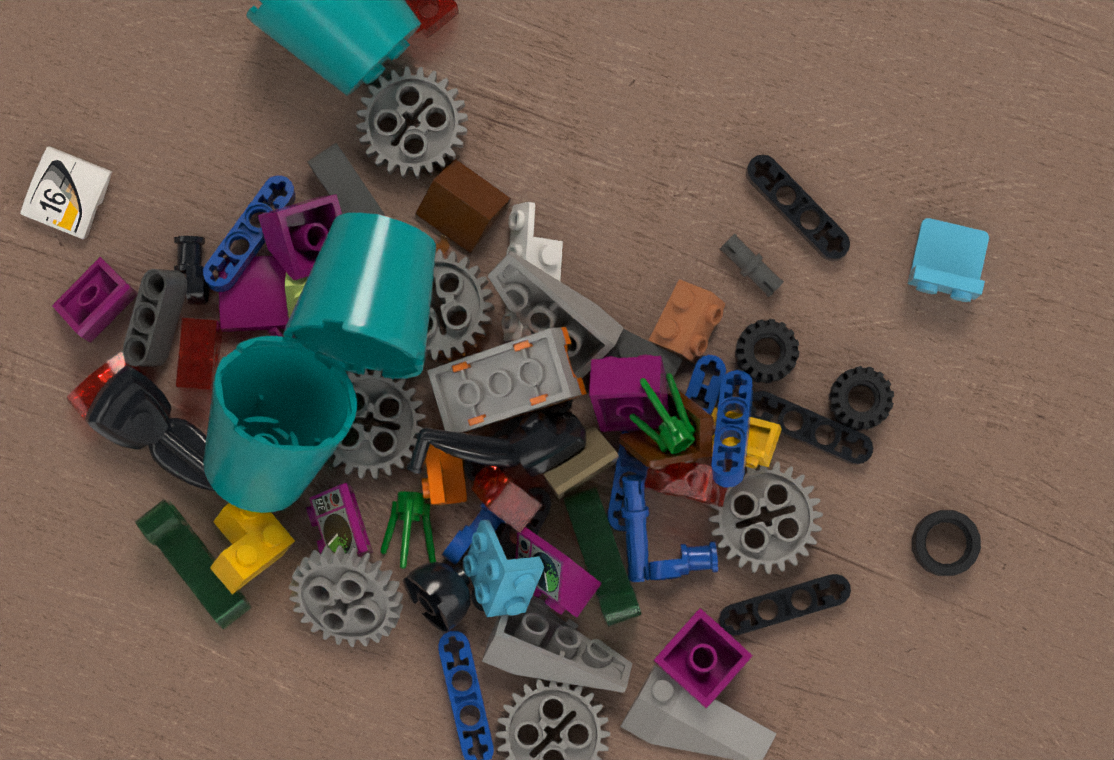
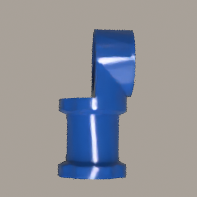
(463, 538)
(691, 560)

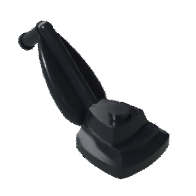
(137, 414)
(536, 444)

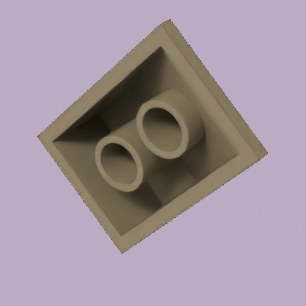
(582, 466)

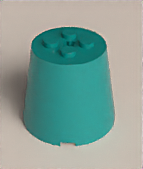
(339, 38)
(369, 296)
(274, 421)

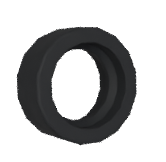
(973, 542)

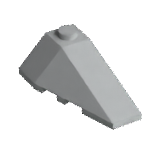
(547, 303)
(554, 650)
(674, 719)

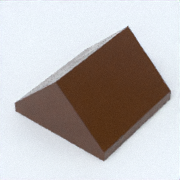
(462, 205)

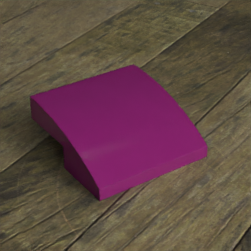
(256, 298)

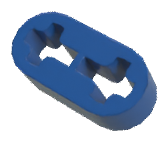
(713, 388)

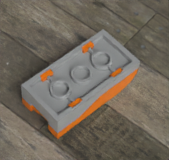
(506, 381)

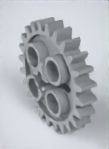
(387, 104)
(467, 298)
(364, 453)
(775, 547)
(346, 596)
(530, 711)

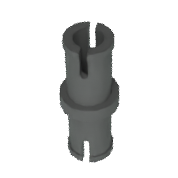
(751, 265)

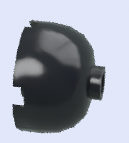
(440, 592)

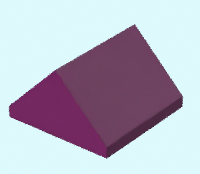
(95, 300)

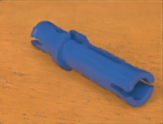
(635, 516)

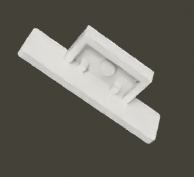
(541, 252)

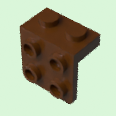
(650, 454)

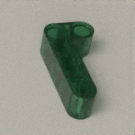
(602, 556)
(192, 560)

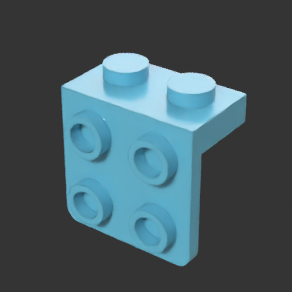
(949, 260)
(500, 583)

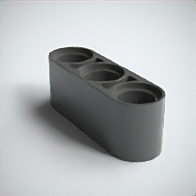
(341, 179)
(154, 318)

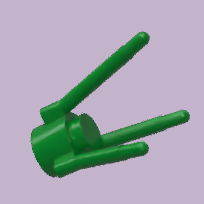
(674, 433)
(409, 509)

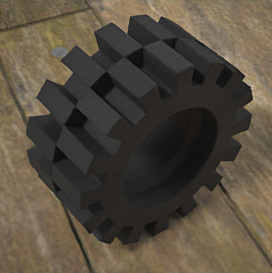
(788, 351)
(870, 379)

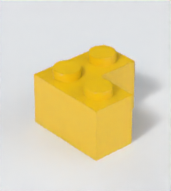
(255, 541)

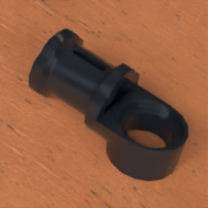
(190, 264)

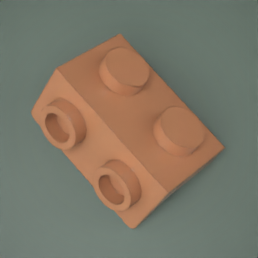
(688, 321)

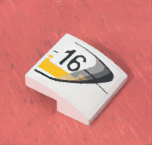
(66, 192)

